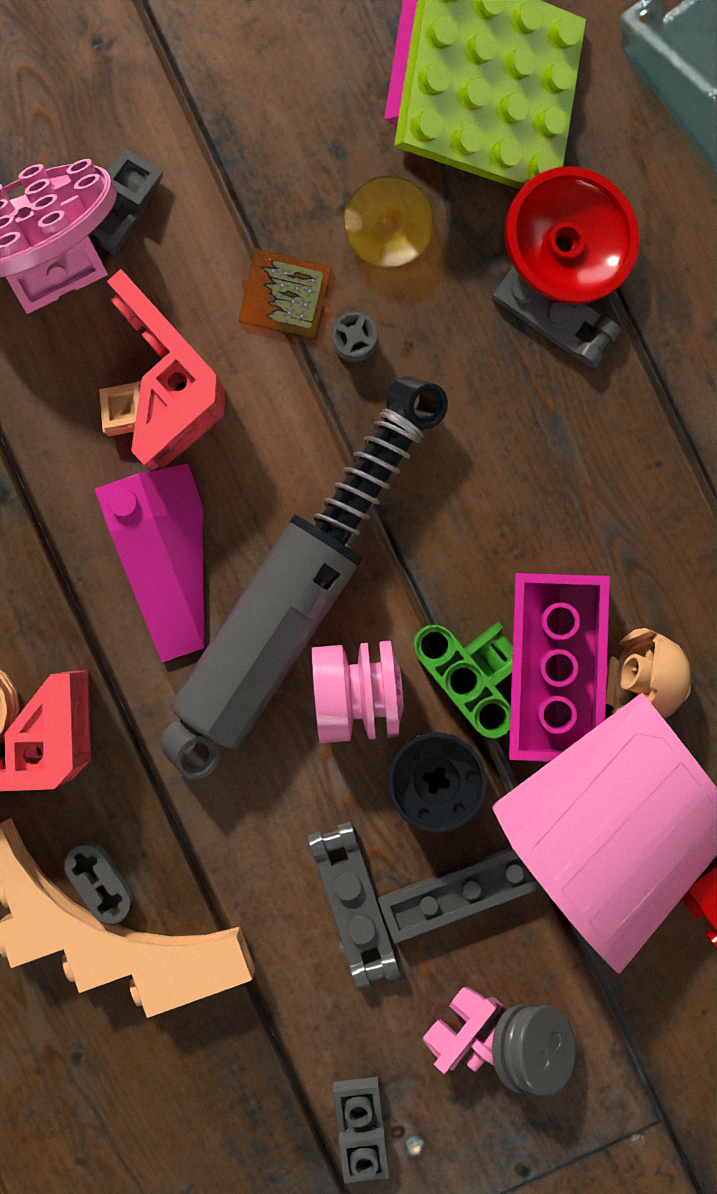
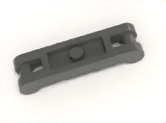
(354, 905)

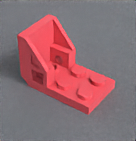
(167, 418)
(58, 726)

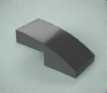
(135, 186)

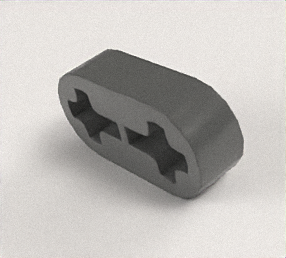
(90, 889)

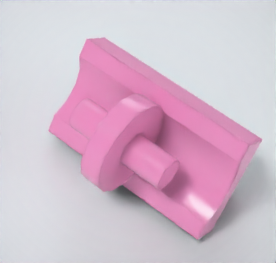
(452, 1047)

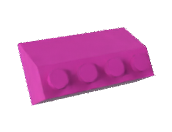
(557, 662)

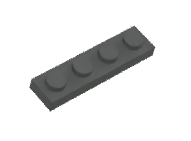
(456, 894)

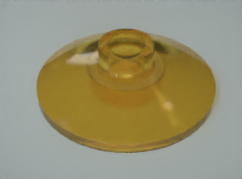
(393, 200)

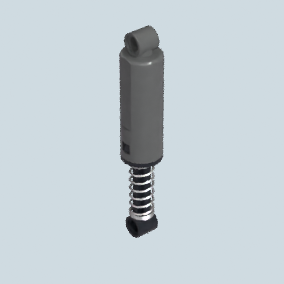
(291, 594)

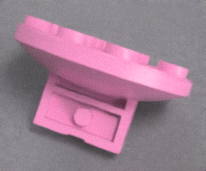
(48, 228)

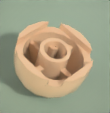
(650, 667)

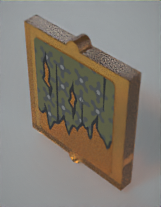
(284, 294)

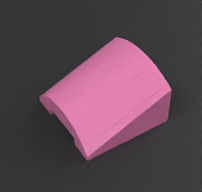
(616, 828)

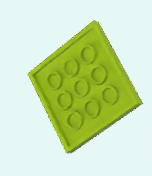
(491, 86)

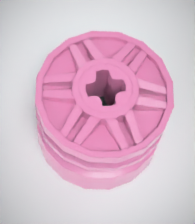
(356, 691)

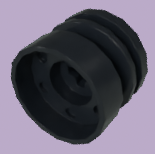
(449, 805)

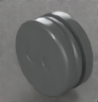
(533, 1049)

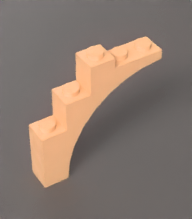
(163, 968)

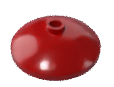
(592, 222)

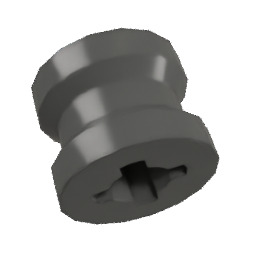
(357, 328)

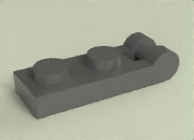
(558, 320)

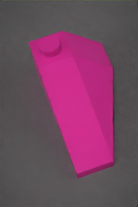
(159, 540)

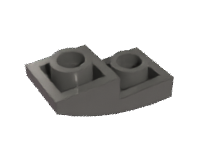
(360, 1130)

